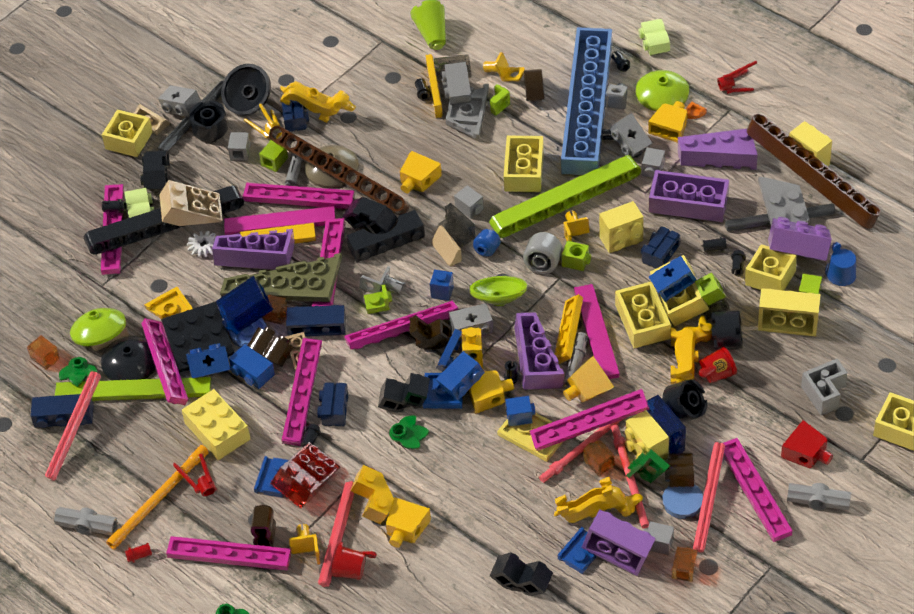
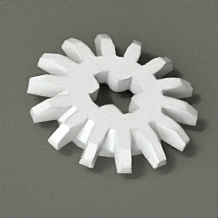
(196, 247)

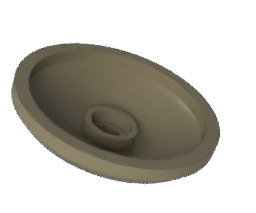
(324, 180)

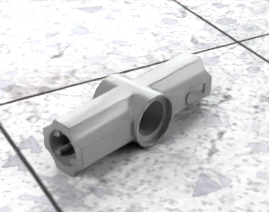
(819, 496)
(85, 521)

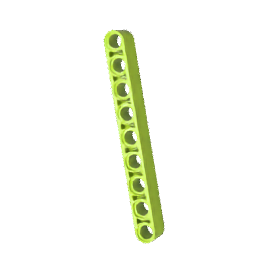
(565, 196)

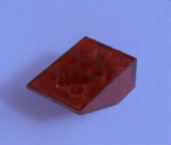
(304, 475)

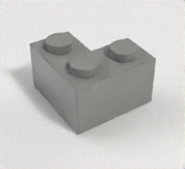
(456, 83)
(822, 385)

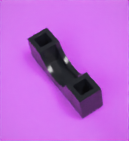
(366, 244)

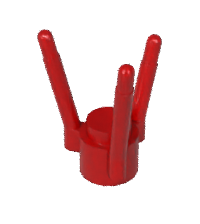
(727, 81)
(205, 483)

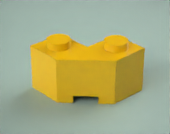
(373, 486)

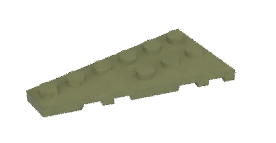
(295, 281)

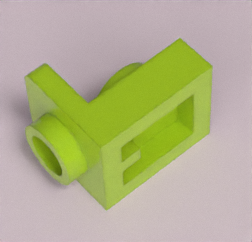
(499, 100)
(378, 301)

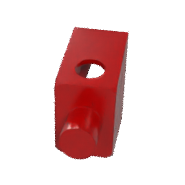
(806, 446)

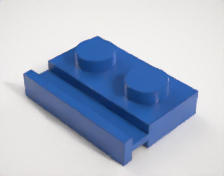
(453, 344)
(267, 472)
(575, 555)

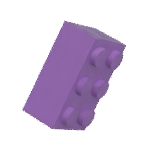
(799, 238)
(618, 542)

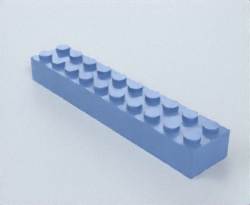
(586, 101)

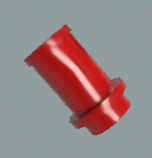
(138, 552)

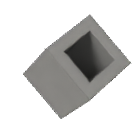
(239, 146)
(653, 160)
(469, 202)
(664, 537)

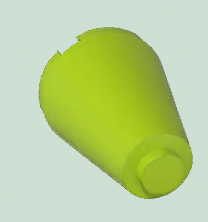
(431, 22)

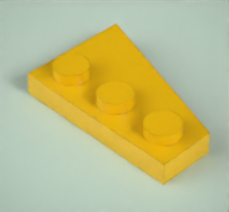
(168, 304)

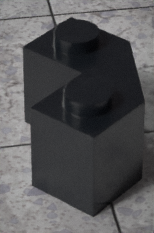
(155, 169)
(373, 215)
(398, 395)
(512, 572)

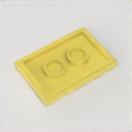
(521, 436)

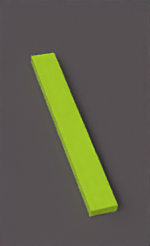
(135, 389)

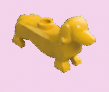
(316, 101)
(685, 349)
(595, 499)

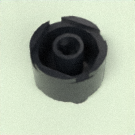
(208, 121)
(727, 330)
(686, 400)

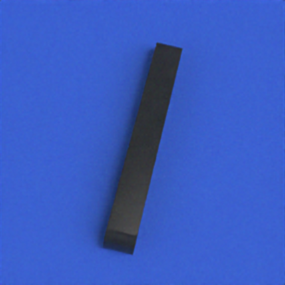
(148, 225)

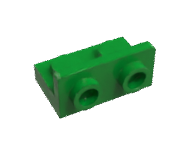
(648, 466)

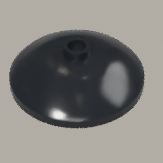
(239, 84)
(133, 365)

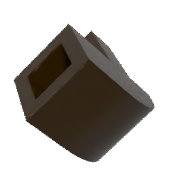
(533, 84)
(431, 335)

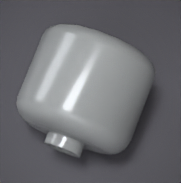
(542, 253)

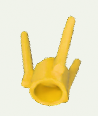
(268, 125)

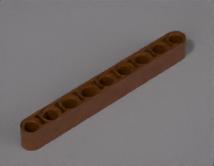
(331, 166)
(813, 171)

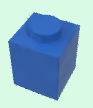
(441, 285)
(519, 411)

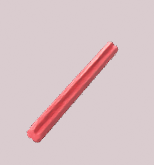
(73, 425)
(709, 497)
(336, 534)

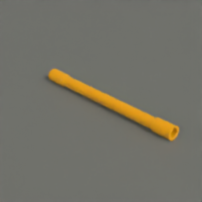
(121, 533)

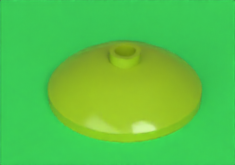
(661, 88)
(498, 290)
(97, 326)

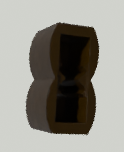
(270, 346)
(680, 471)
(263, 526)

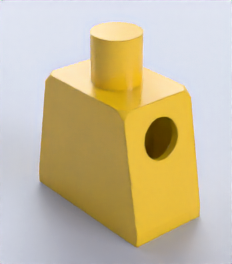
(669, 121)
(419, 173)
(473, 343)
(588, 382)
(489, 391)
(406, 521)

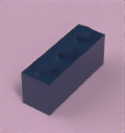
(316, 320)
(57, 410)

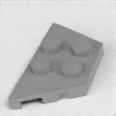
(469, 115)
(783, 200)

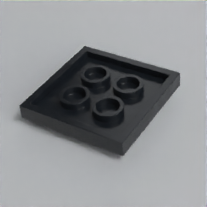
(196, 330)

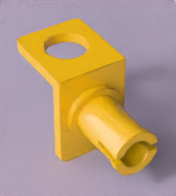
(503, 69)
(575, 226)
(304, 542)

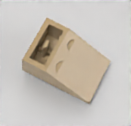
(189, 205)

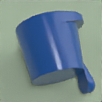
(842, 266)

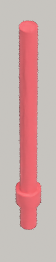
(619, 444)
(557, 466)

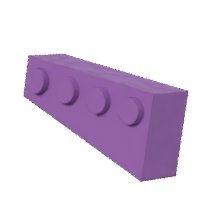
(718, 149)
(254, 250)
(536, 359)

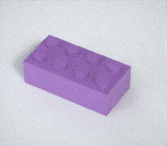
(688, 196)

